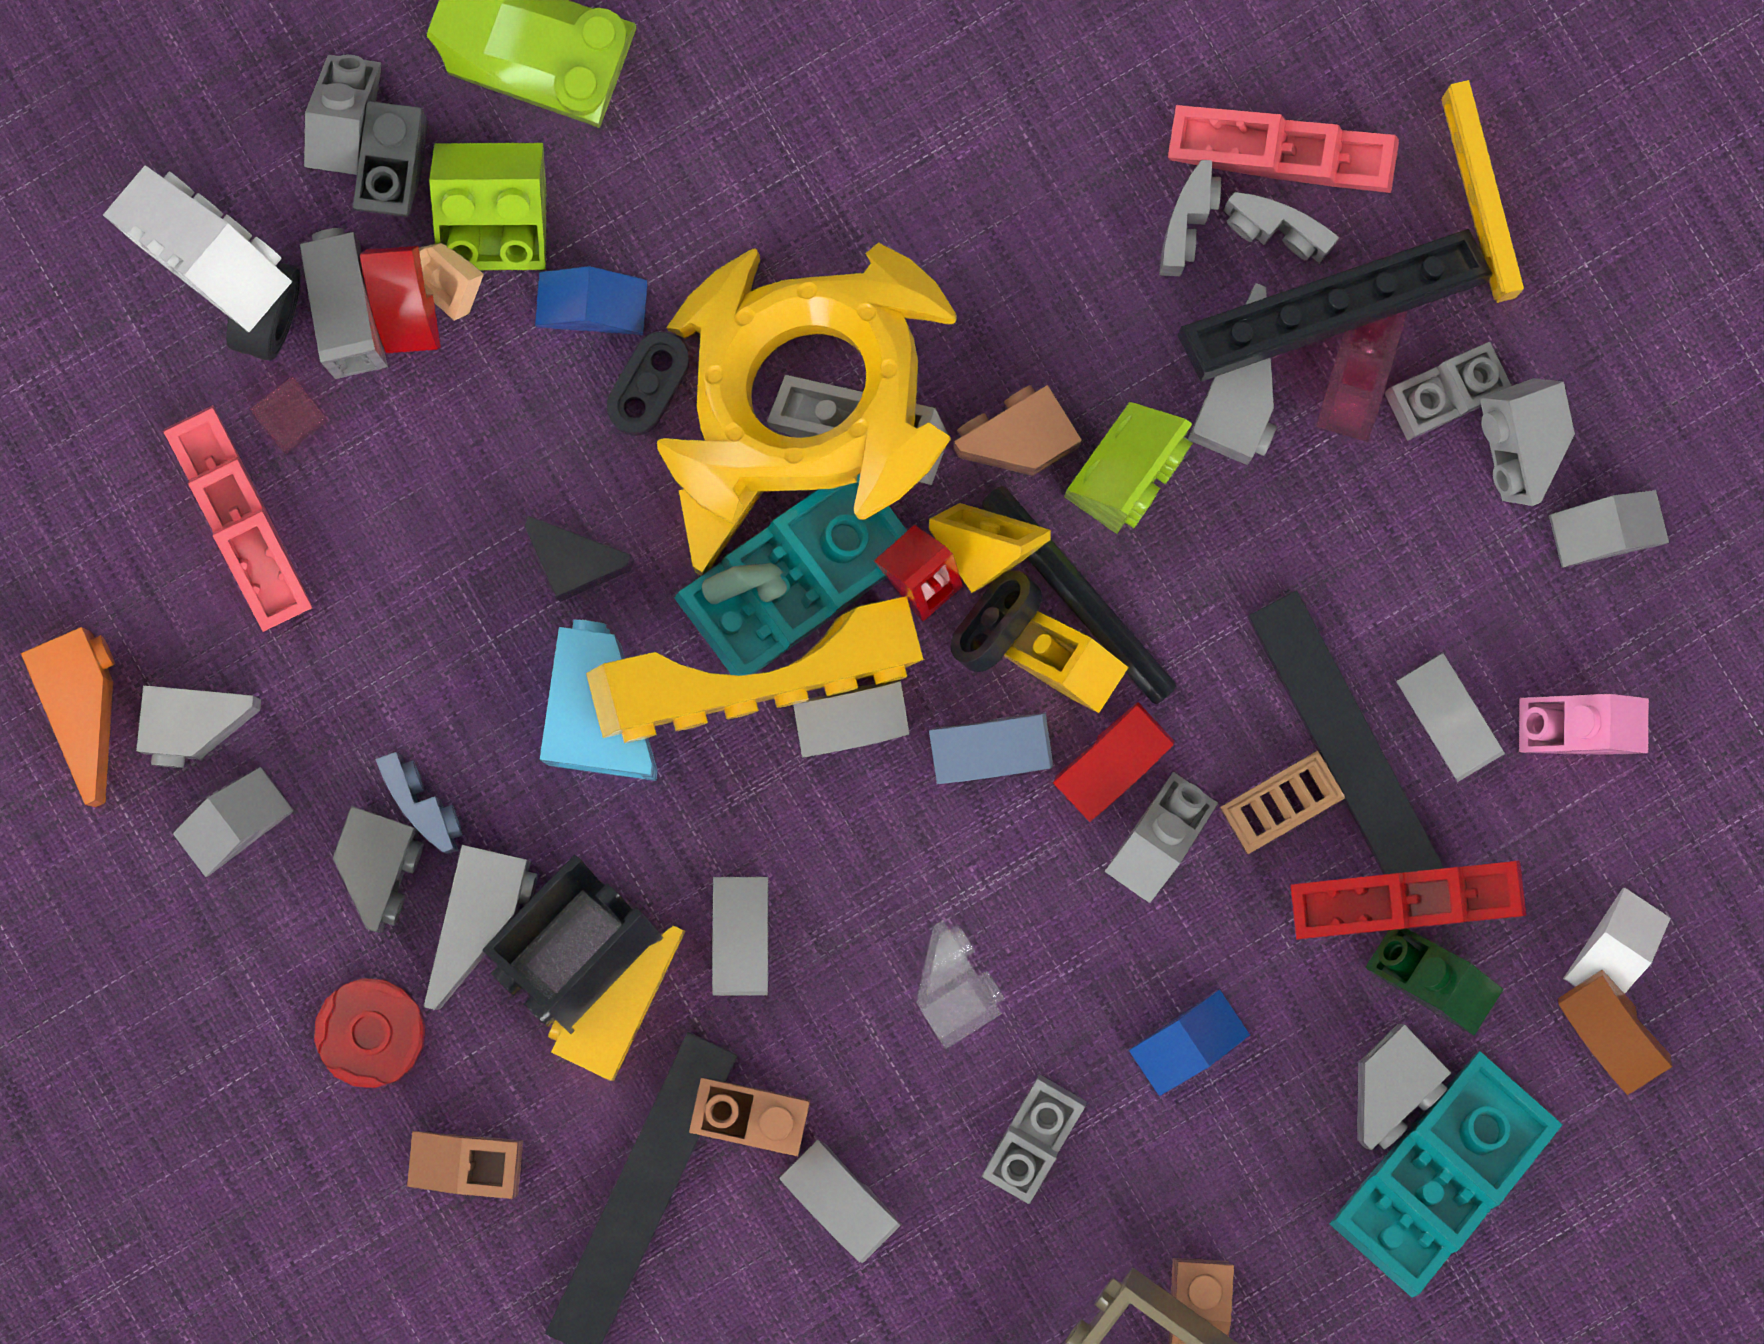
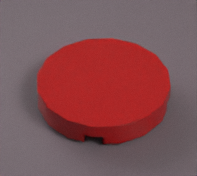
(369, 1033)

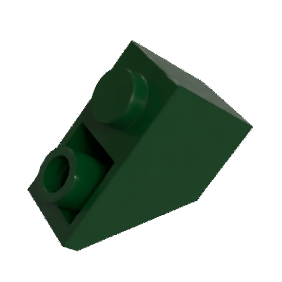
(1435, 978)

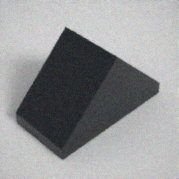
(574, 561)

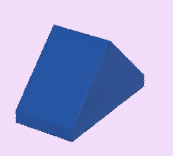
(591, 301)
(1189, 1043)

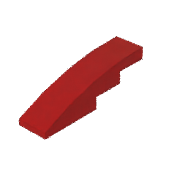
(1408, 900)

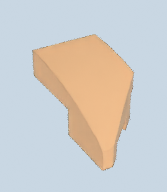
(449, 279)

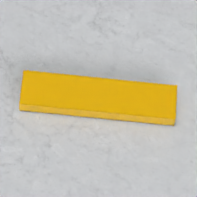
(1482, 191)

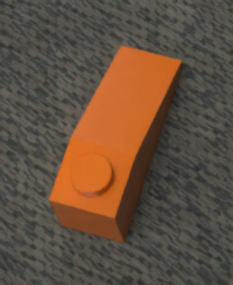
(77, 699)

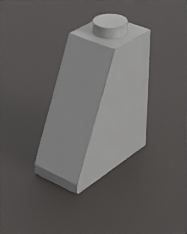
(340, 304)

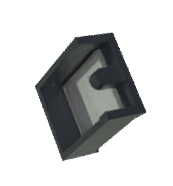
(569, 945)

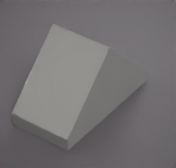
(1608, 528)
(232, 820)

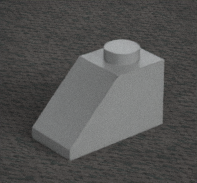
(189, 722)

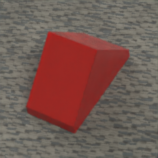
(921, 571)

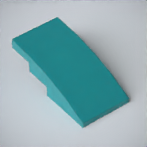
(826, 567)
(1446, 1174)

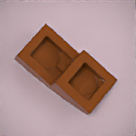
(1613, 1032)

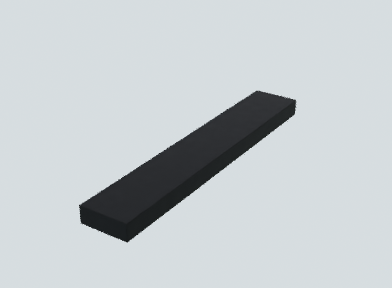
(1334, 305)
(1343, 737)
(638, 1198)

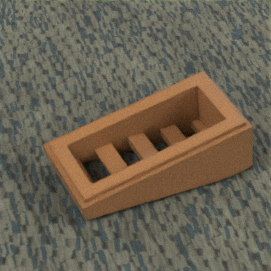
(1322, 777)

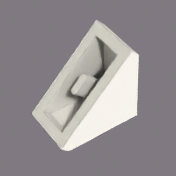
(1621, 942)

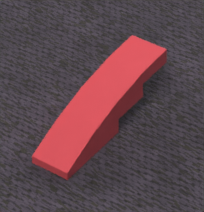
(1283, 148)
(237, 518)

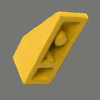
(612, 1022)

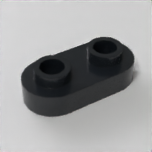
(647, 384)
(996, 621)

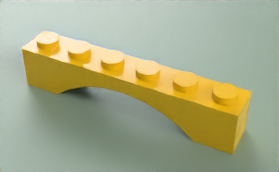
(654, 691)

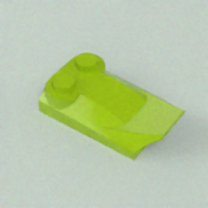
(535, 51)

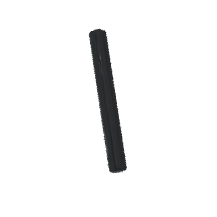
(1088, 604)

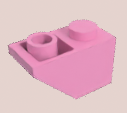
(1584, 724)

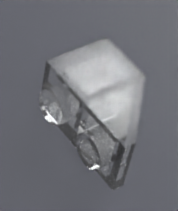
(951, 991)

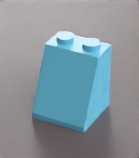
(571, 723)

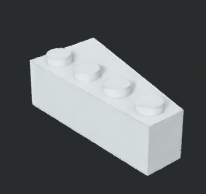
(200, 245)

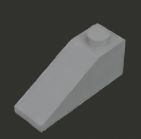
(814, 408)
(1238, 408)
(481, 903)

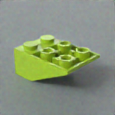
(1121, 473)

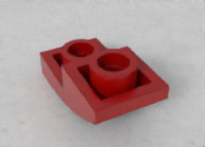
(399, 300)
(1113, 762)

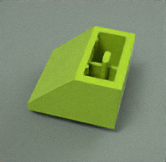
(491, 203)

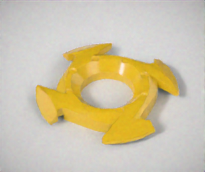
(746, 326)

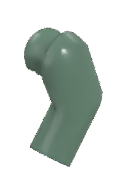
(743, 578)

